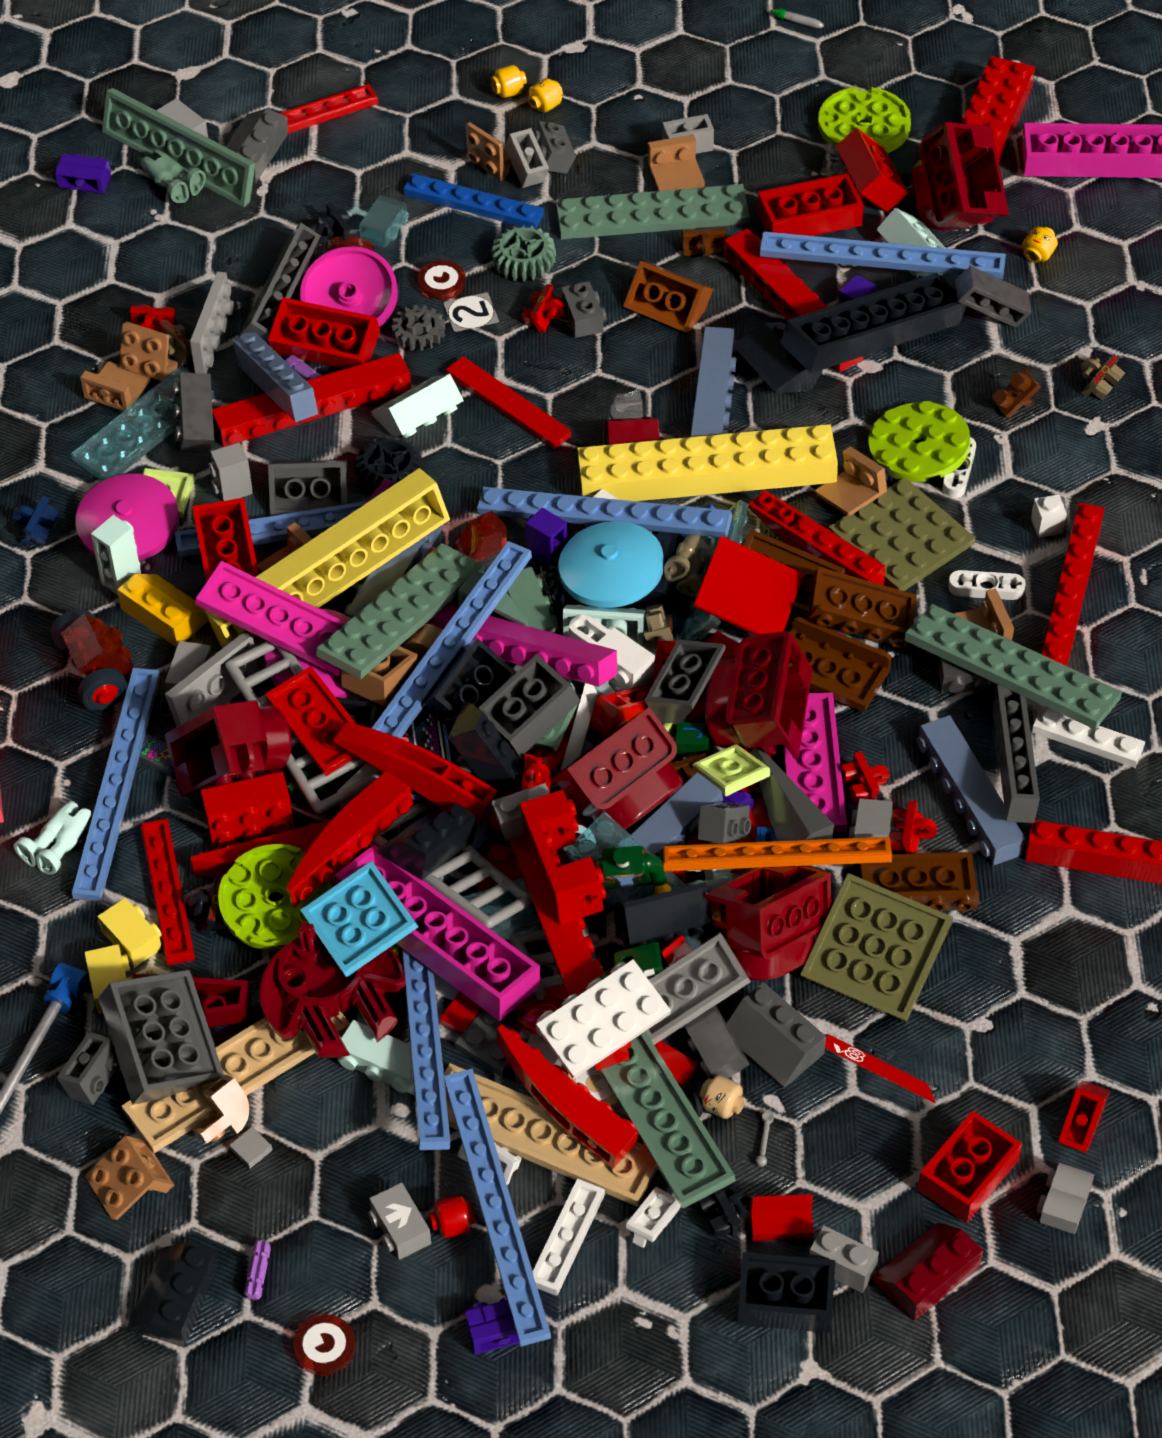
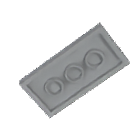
(211, 323)
(211, 682)
(696, 985)

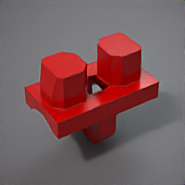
(145, 315)
(868, 778)
(912, 822)

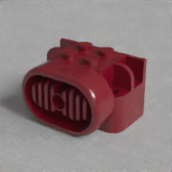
(958, 178)
(757, 697)
(228, 746)
(624, 772)
(773, 922)

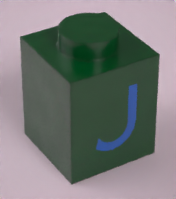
(691, 738)

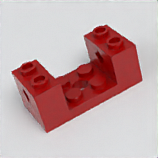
(574, 887)

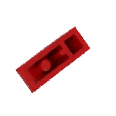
(618, 707)

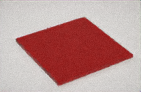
(748, 589)

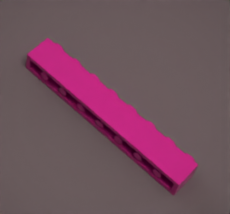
(520, 643)

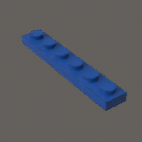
(473, 201)

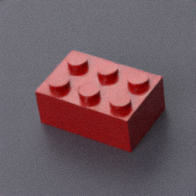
(871, 170)
(247, 809)
(969, 1166)

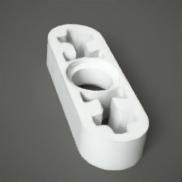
(961, 475)
(978, 577)

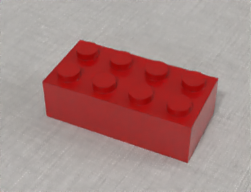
(811, 207)
(323, 334)
(225, 536)

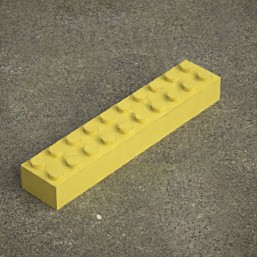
(710, 464)
(352, 547)

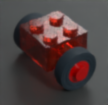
(97, 654)

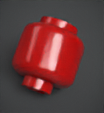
(452, 1216)

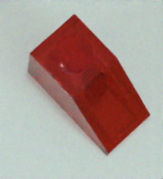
(482, 537)

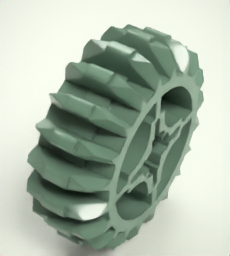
(523, 253)

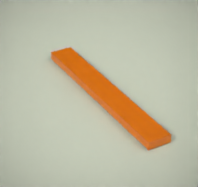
(777, 854)

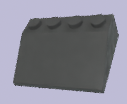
(160, 1035)

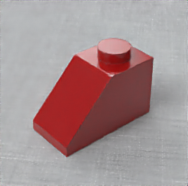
(1084, 1116)

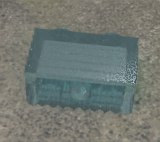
(383, 221)

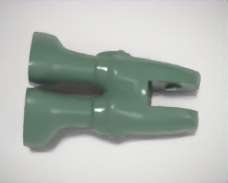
(172, 176)

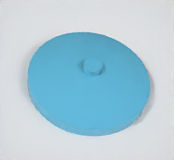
(611, 564)

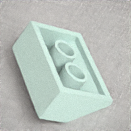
(908, 230)
(419, 406)
(628, 621)

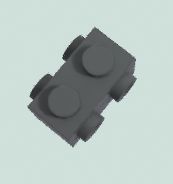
(555, 146)
(583, 309)
(723, 822)
(89, 1068)

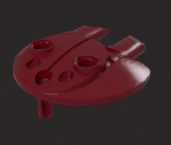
(325, 992)

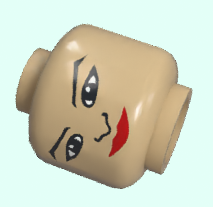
(722, 1096)

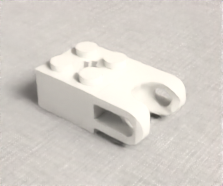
(634, 662)

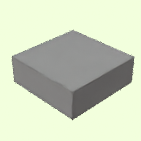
(250, 1147)

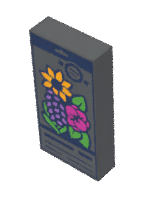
(156, 755)

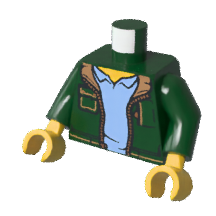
(631, 868)

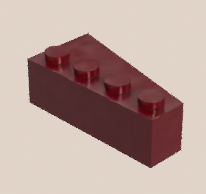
(221, 999)

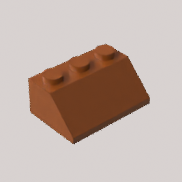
(667, 296)

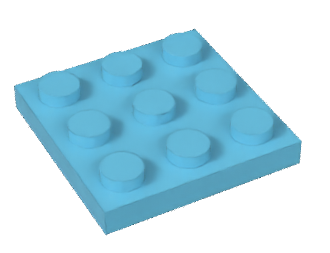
(359, 918)

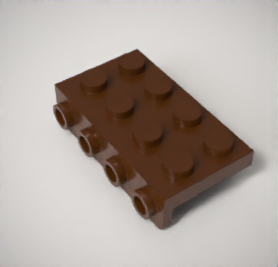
(794, 559)
(861, 607)
(841, 663)
(931, 879)

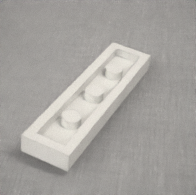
(1099, 741)
(567, 1236)

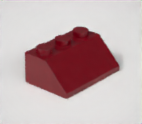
(929, 1269)

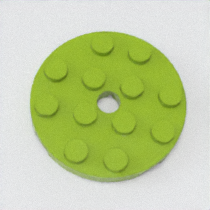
(885, 111)
(941, 452)
(246, 891)

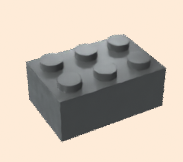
(530, 704)

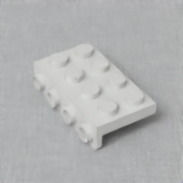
(602, 1018)

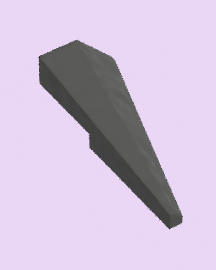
(789, 808)

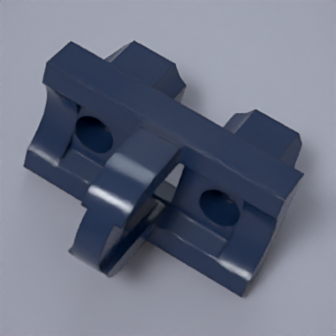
(33, 529)

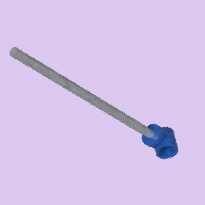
(66, 983)

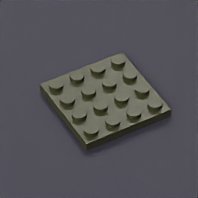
(905, 534)
(877, 947)

